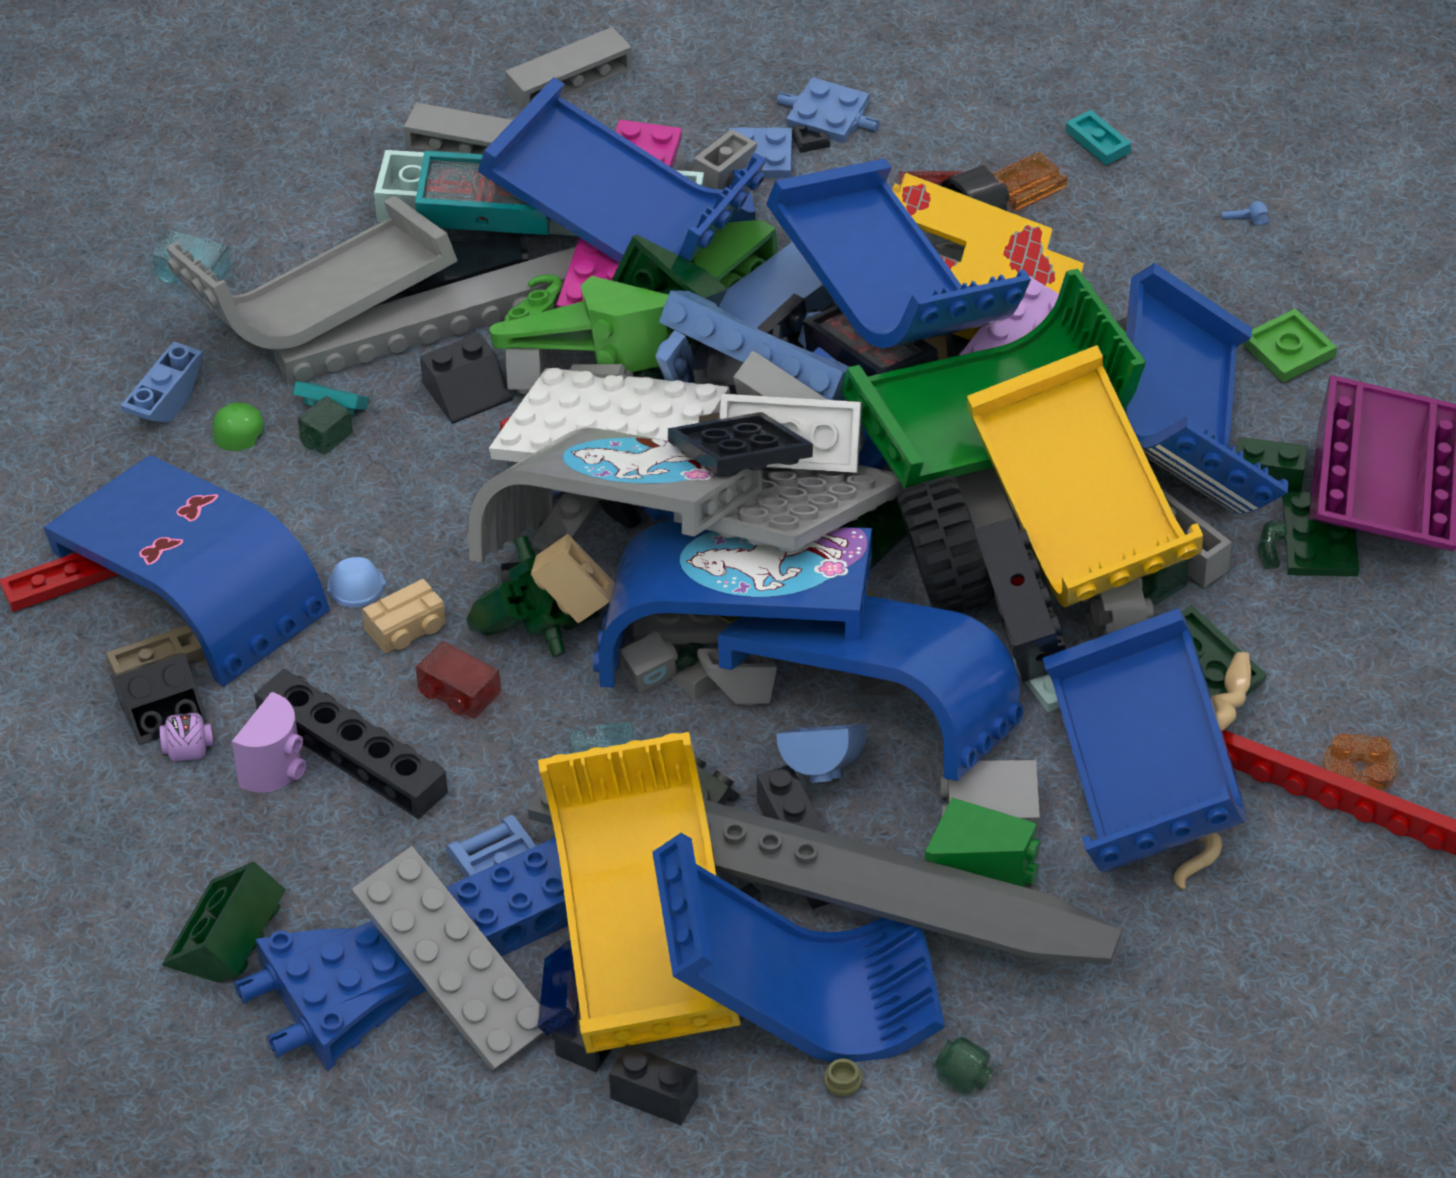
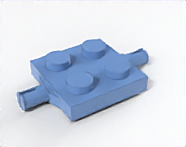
(829, 109)

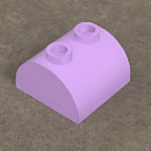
(269, 747)

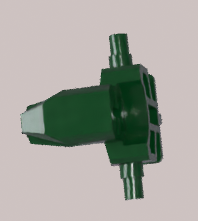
(523, 602)

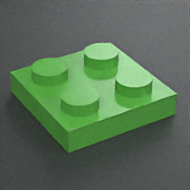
(1290, 345)

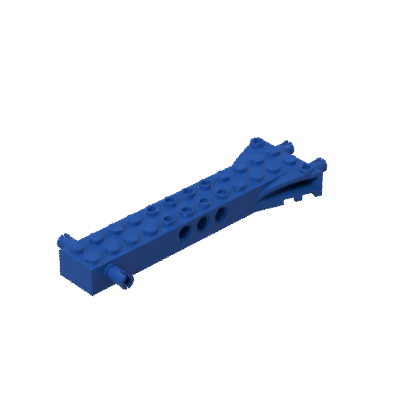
(353, 979)

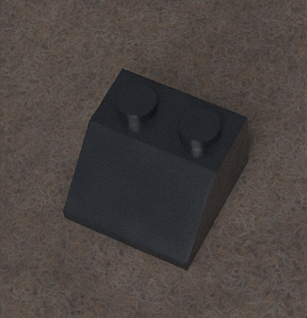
(464, 378)

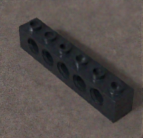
(360, 747)

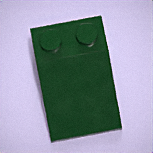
(661, 271)

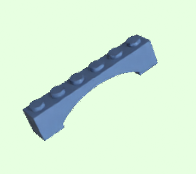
(720, 330)

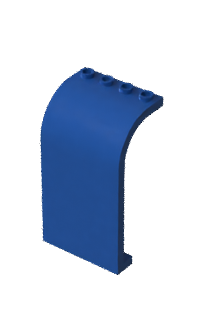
(933, 651)

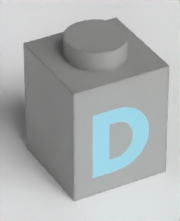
(648, 661)

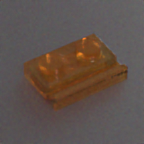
(1030, 179)

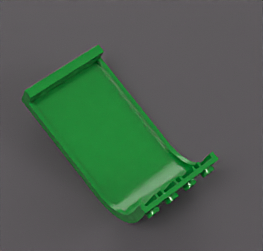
(922, 412)

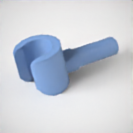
(1256, 211)

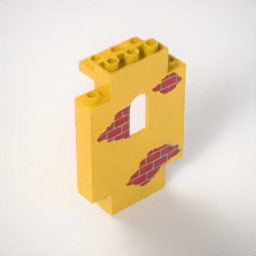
(992, 237)

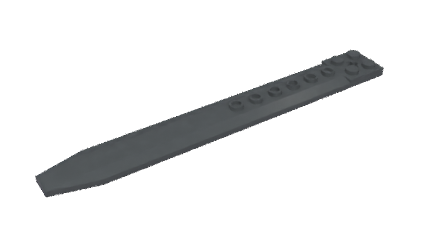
(898, 887)

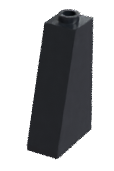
(475, 259)

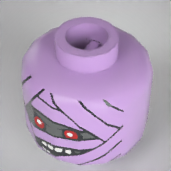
(185, 737)

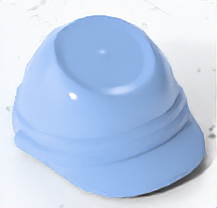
(355, 582)

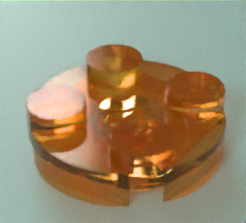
(1359, 747)

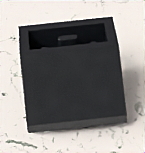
(155, 692)

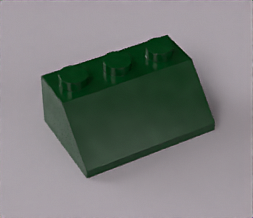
(226, 924)

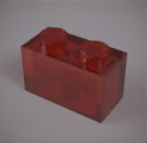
(458, 680)

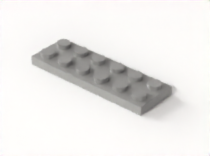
(450, 957)

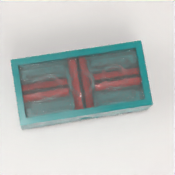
(459, 197)

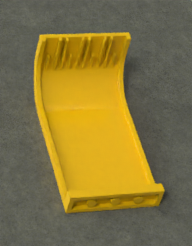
(1078, 478)
(607, 820)

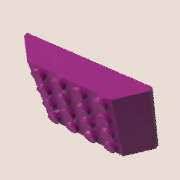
(1386, 464)

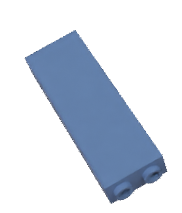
(772, 284)

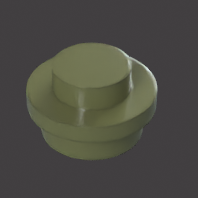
(843, 1077)

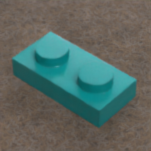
(1098, 137)
(314, 393)

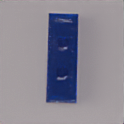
(558, 990)

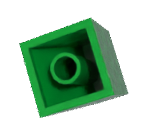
(986, 843)

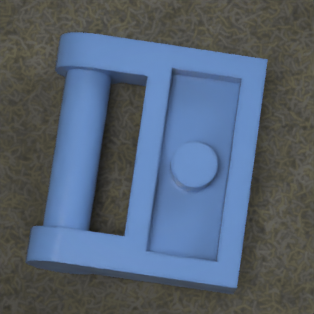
(516, 843)

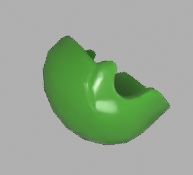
(237, 426)

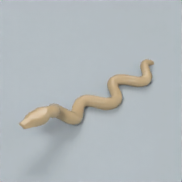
(1237, 683)

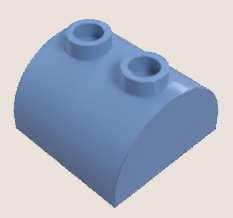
(822, 750)

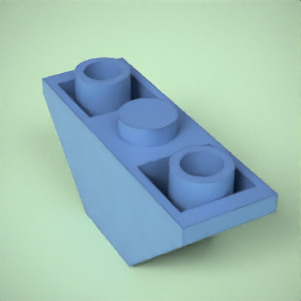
(166, 385)

